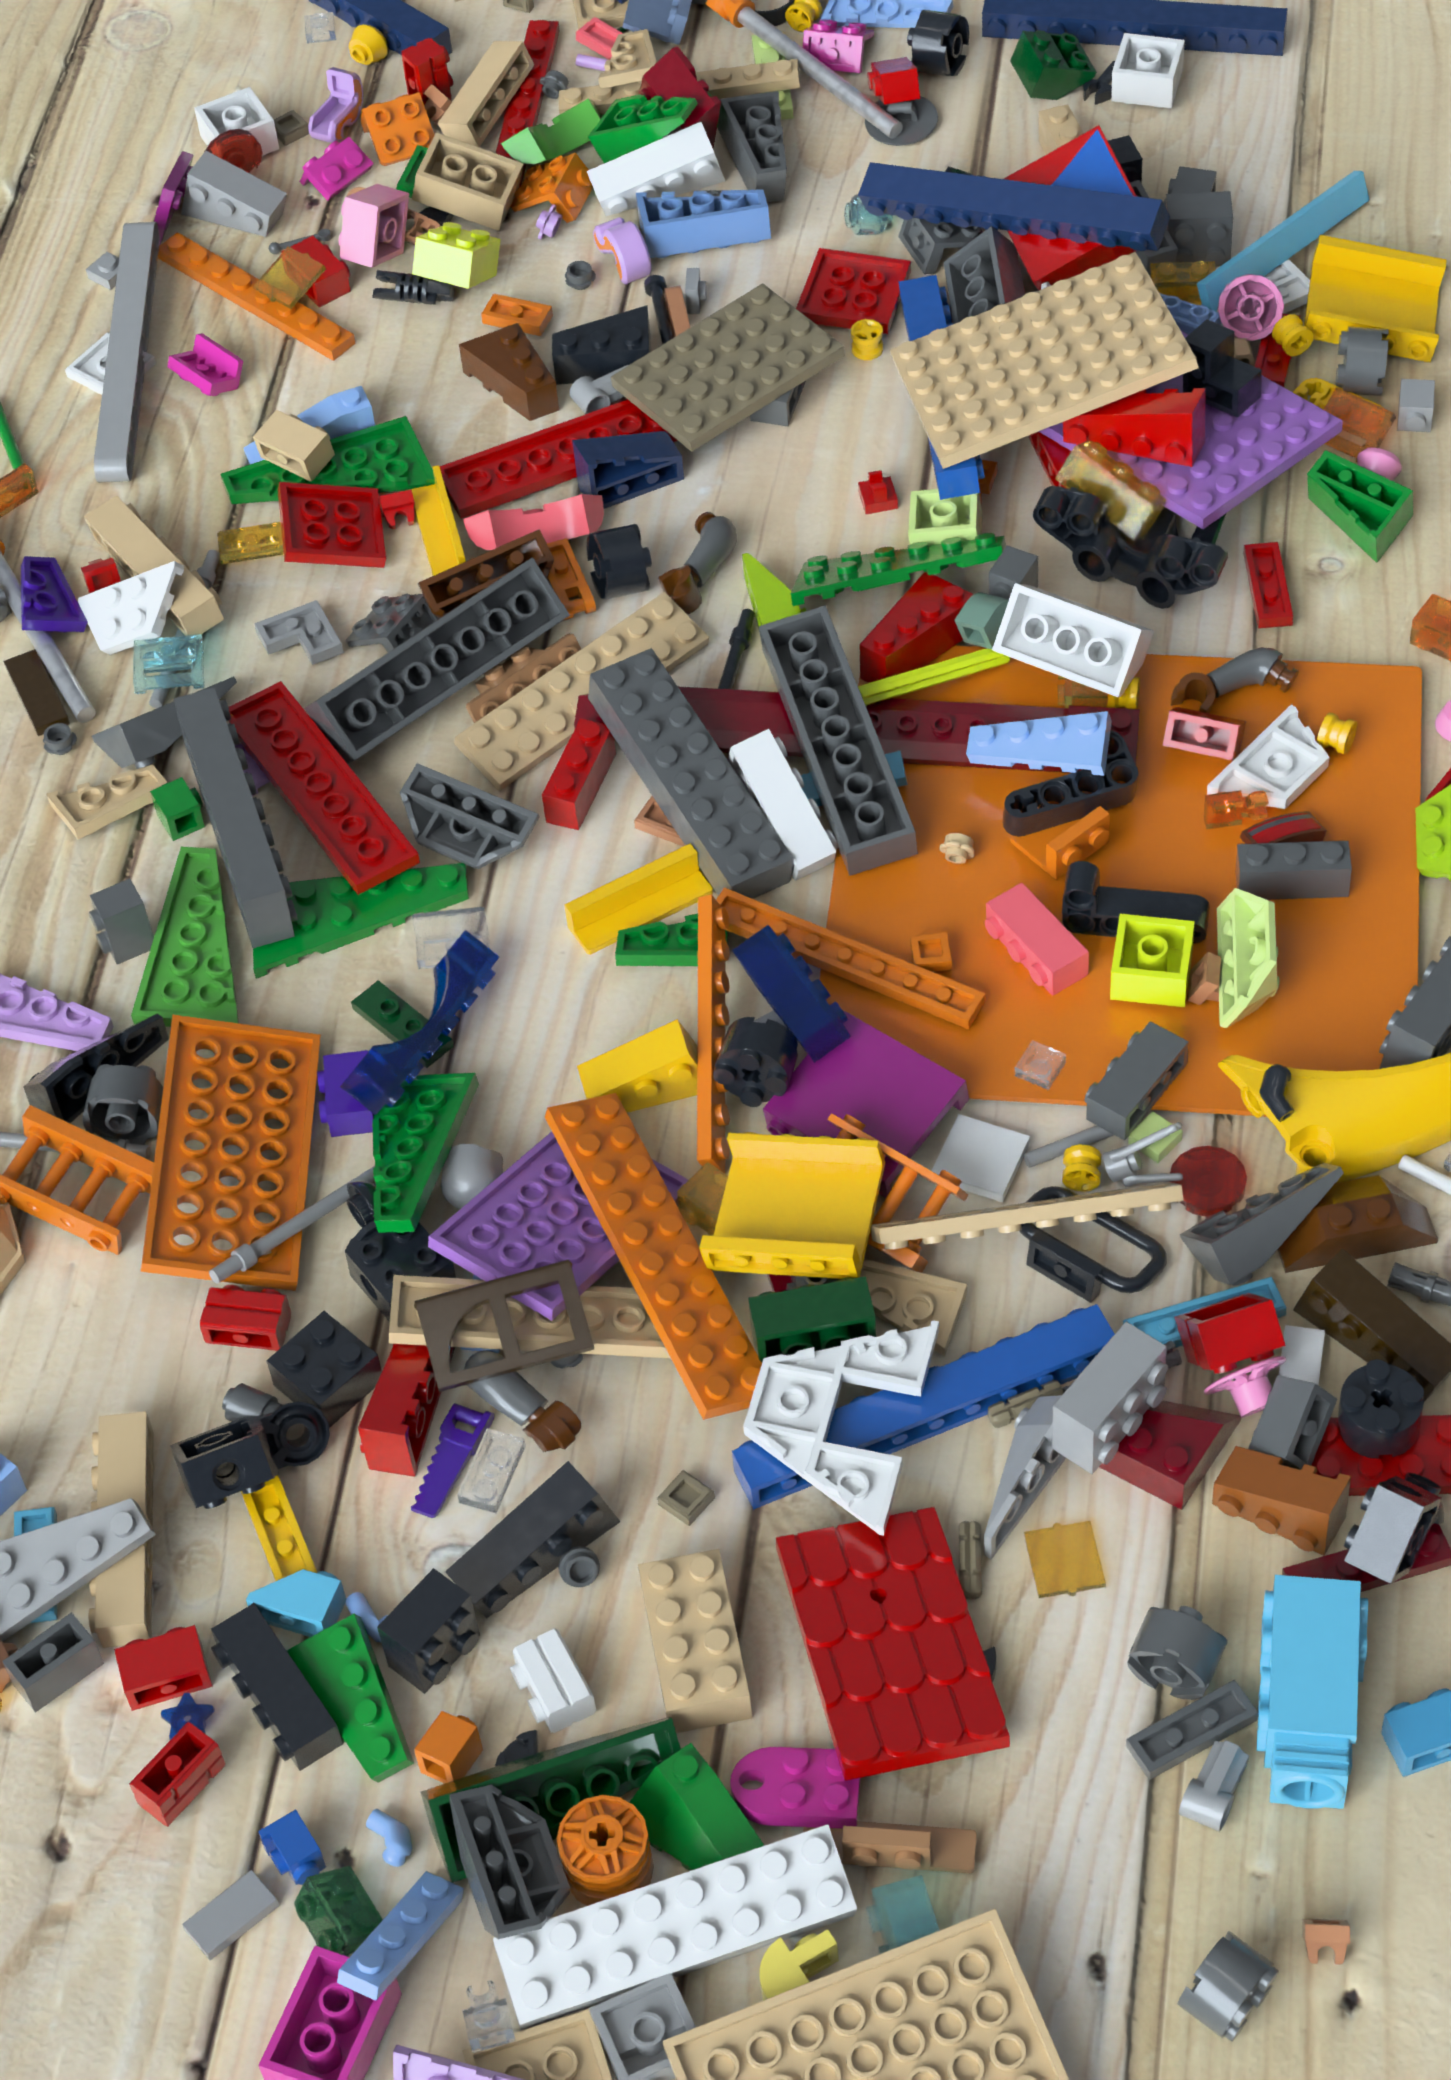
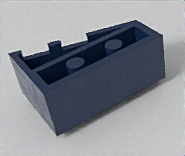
(626, 465)

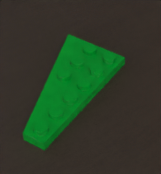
(373, 457)
(890, 566)
(335, 915)

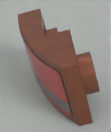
(1285, 829)

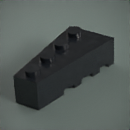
(532, 1540)

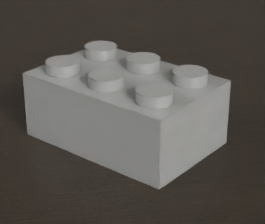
(1109, 1398)

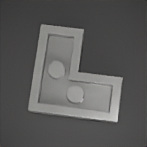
(304, 626)

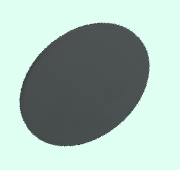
(917, 117)

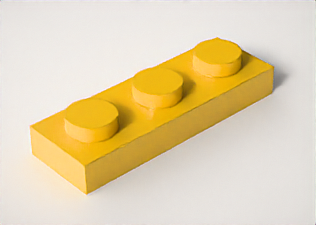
(278, 1530)

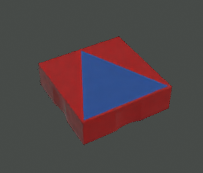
(1079, 164)

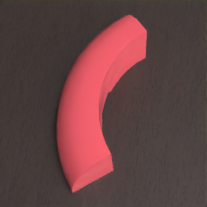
(558, 521)

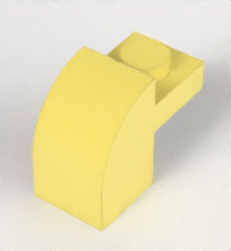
(789, 1969)

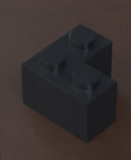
(1228, 381)

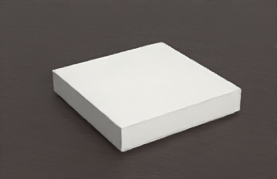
(91, 365)
(982, 1156)

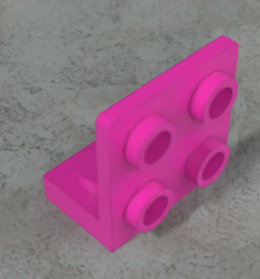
(836, 45)

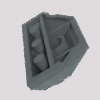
(463, 819)
(507, 1861)

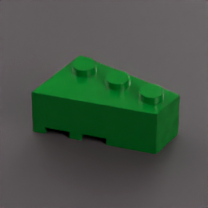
(1360, 502)

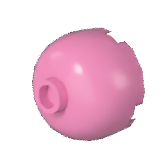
(1250, 306)

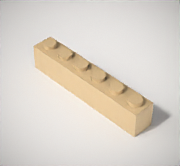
(138, 550)
(123, 1473)

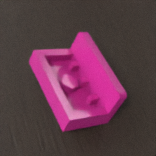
(336, 168)
(208, 366)

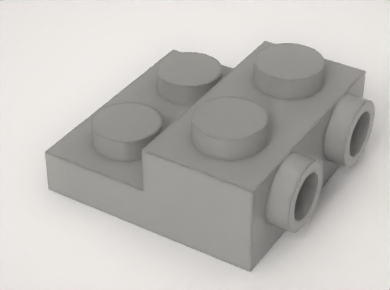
(636, 2025)

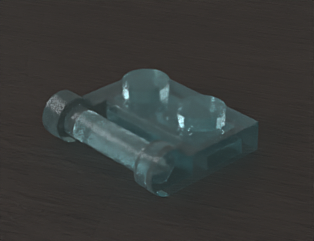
(168, 655)

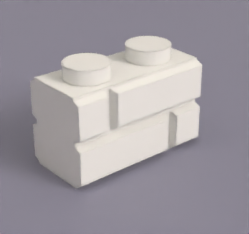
(553, 1681)

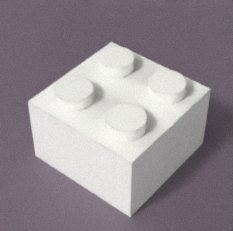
(1147, 70)
(237, 111)

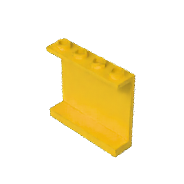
(1375, 289)
(796, 1206)

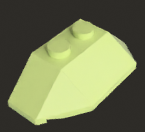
(1247, 955)

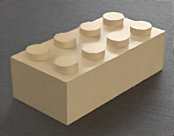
(695, 1641)

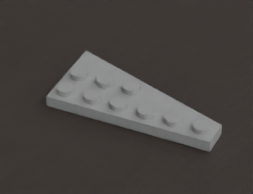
(62, 1557)

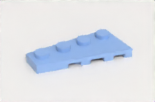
(882, 12)
(1061, 742)

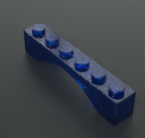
(386, 1066)

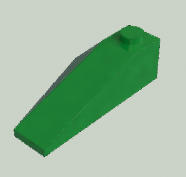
(637, 122)
(692, 1812)

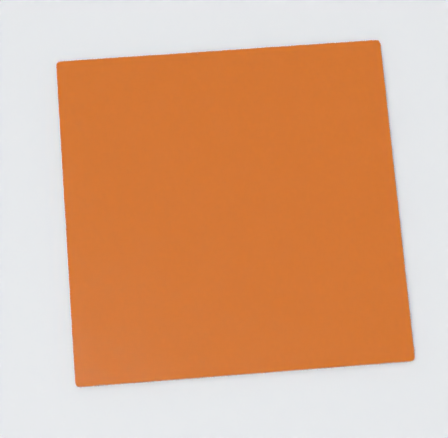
(1338, 958)

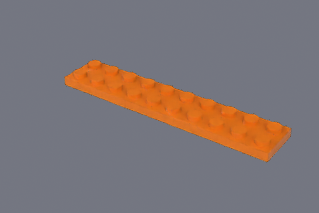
(658, 1253)

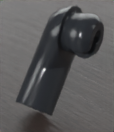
(1273, 1090)

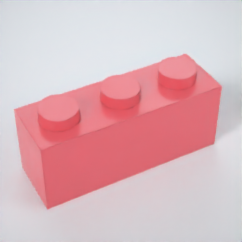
(1036, 939)

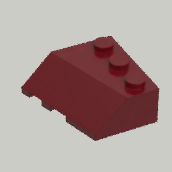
(677, 78)
(1172, 1450)

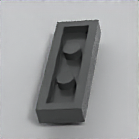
(1191, 1729)

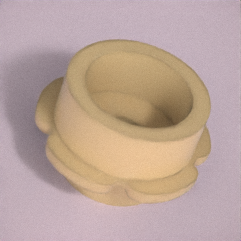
(957, 848)

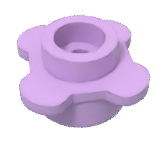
(548, 222)

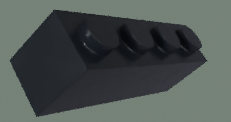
(276, 1687)

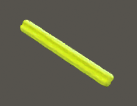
(931, 675)

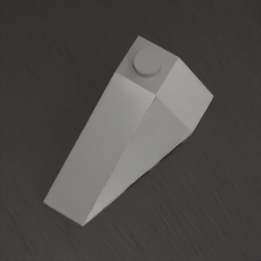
(1026, 1471)

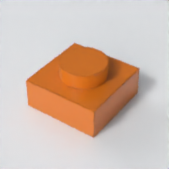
(931, 951)

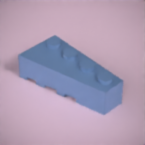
(702, 221)

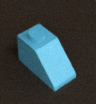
(301, 1602)

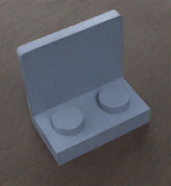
(661, 17)

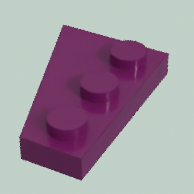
(172, 193)

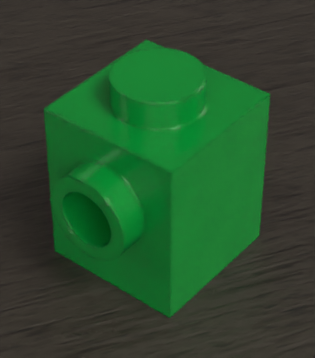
(178, 808)

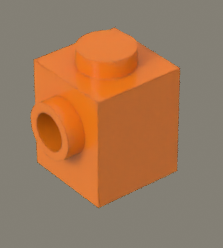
(448, 1748)

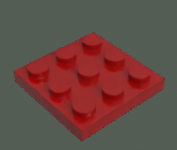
(853, 288)
(331, 525)

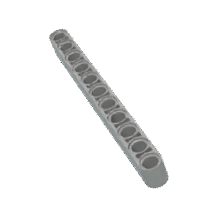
(124, 360)

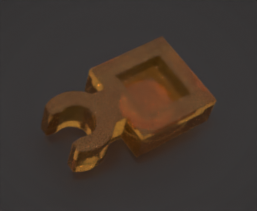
(1230, 808)

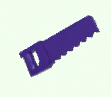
(450, 1457)

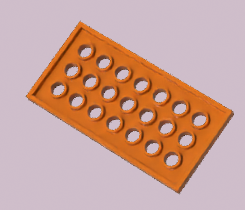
(208, 1194)

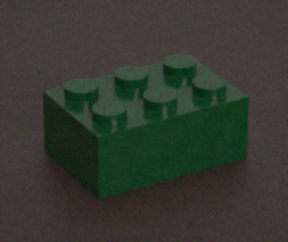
(811, 1317)

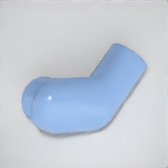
(359, 1605)
(395, 1834)

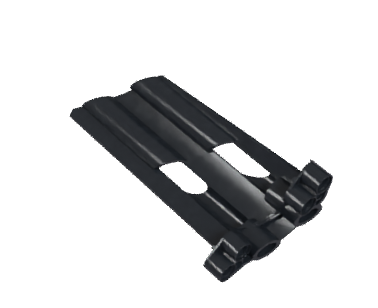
(1155, 563)

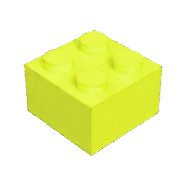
(456, 255)
(1152, 960)

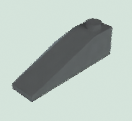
(147, 734)
(1245, 1240)

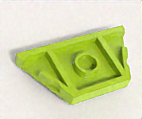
(1434, 835)

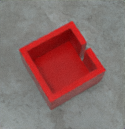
(1230, 1332)

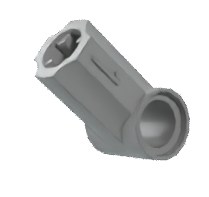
(594, 394)
(1211, 1794)

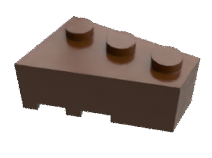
(512, 369)

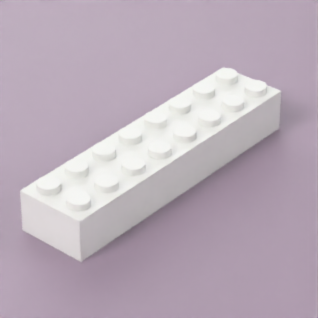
(675, 1926)

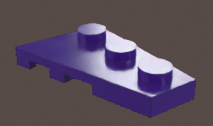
(47, 598)

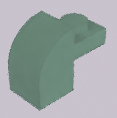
(981, 619)

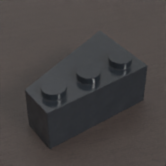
(601, 346)

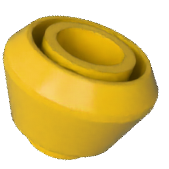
(367, 45)

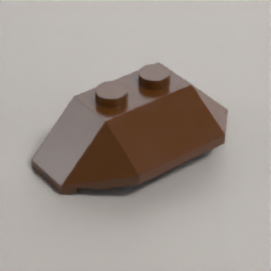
(465, 580)
(1362, 1218)

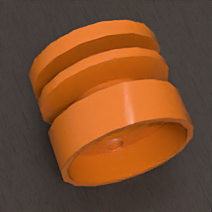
(607, 1870)

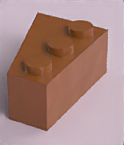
(1282, 1498)

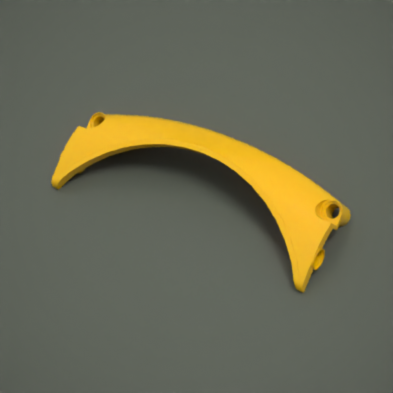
(1355, 1116)

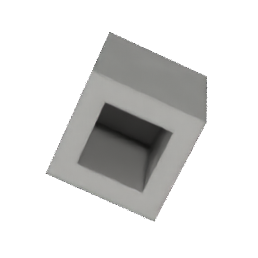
(1416, 405)

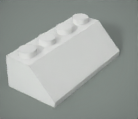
(1072, 639)

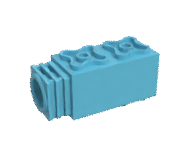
(1310, 1687)

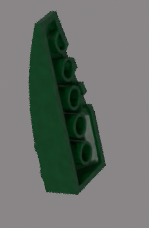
(557, 1779)

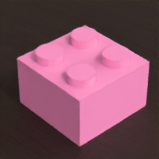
(373, 225)

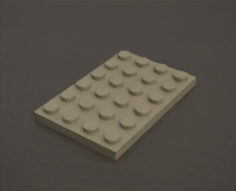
(727, 367)

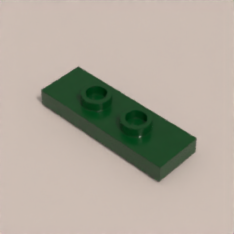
(395, 1017)

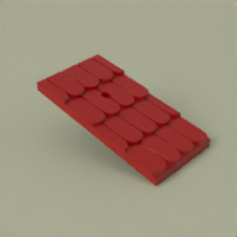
(891, 1644)

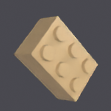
(467, 181)

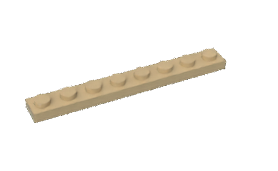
(721, 83)
(1010, 1217)

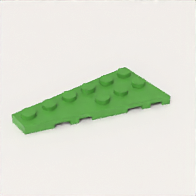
(190, 951)

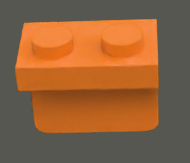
(397, 127)
(560, 181)
(1066, 843)

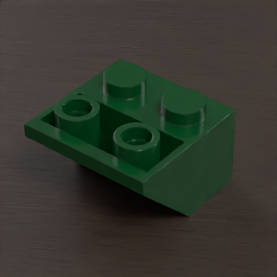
(1051, 64)

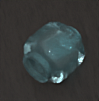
(862, 221)

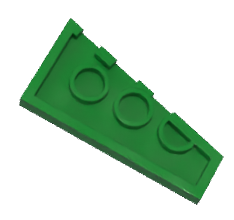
(353, 1691)

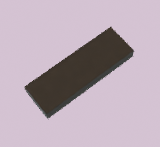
(36, 691)

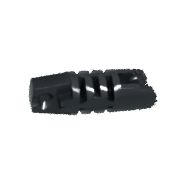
(412, 288)

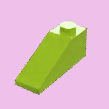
(767, 594)

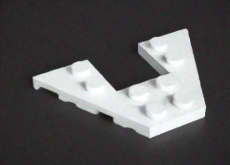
(797, 1403)

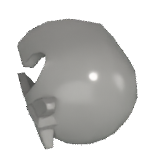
(468, 1172)

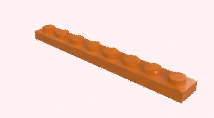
(238, 287)
(857, 961)
(712, 1019)

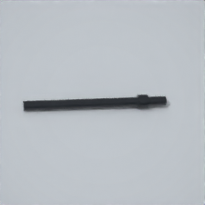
(739, 641)

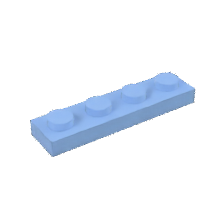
(400, 1935)

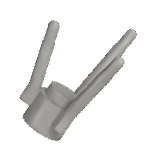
(1125, 1161)

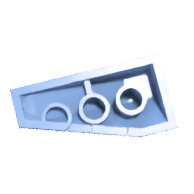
(336, 414)

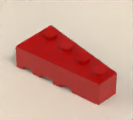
(1146, 425)
(914, 629)
(400, 1411)

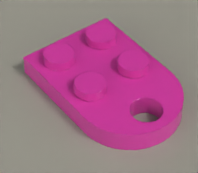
(797, 1790)

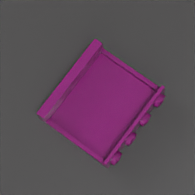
(874, 1081)

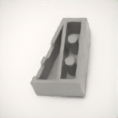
(231, 197)

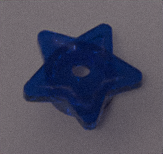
(187, 1707)

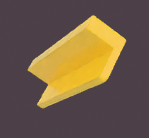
(437, 525)
(637, 899)

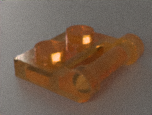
(1359, 419)

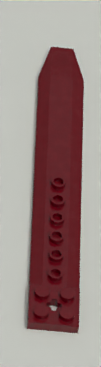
(920, 729)

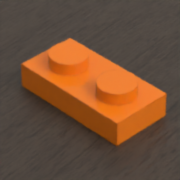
(506, 311)

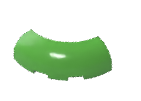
(545, 143)

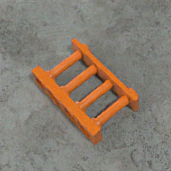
(75, 1145)
(946, 1185)

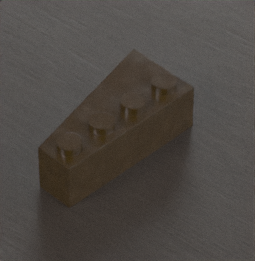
(1374, 1322)

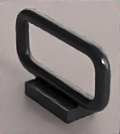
(1079, 1271)

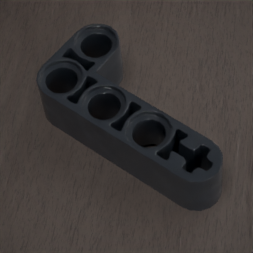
(1028, 808)
(1097, 908)

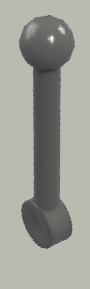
(275, 248)

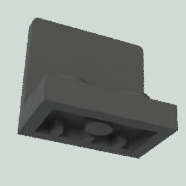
(927, 240)
(392, 621)

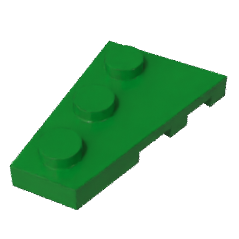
(660, 944)

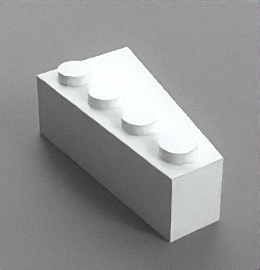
(670, 164)
(780, 796)

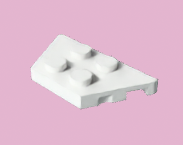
(130, 608)
(1277, 761)

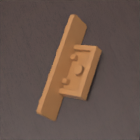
(518, 673)
(906, 1846)

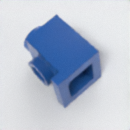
(292, 1847)

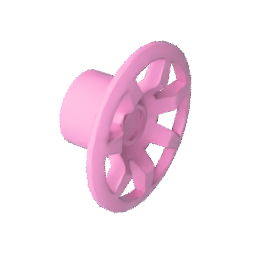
(1250, 1390)

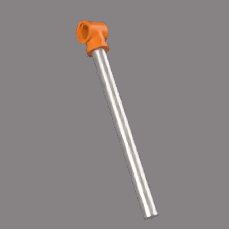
(743, 13)
(47, 649)

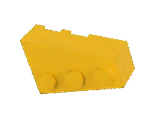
(646, 1069)

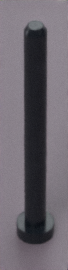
(654, 287)

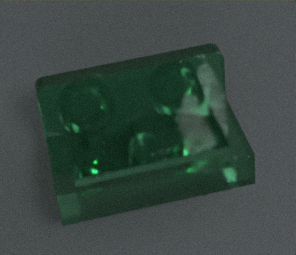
(337, 1910)

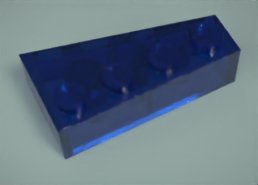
(792, 993)

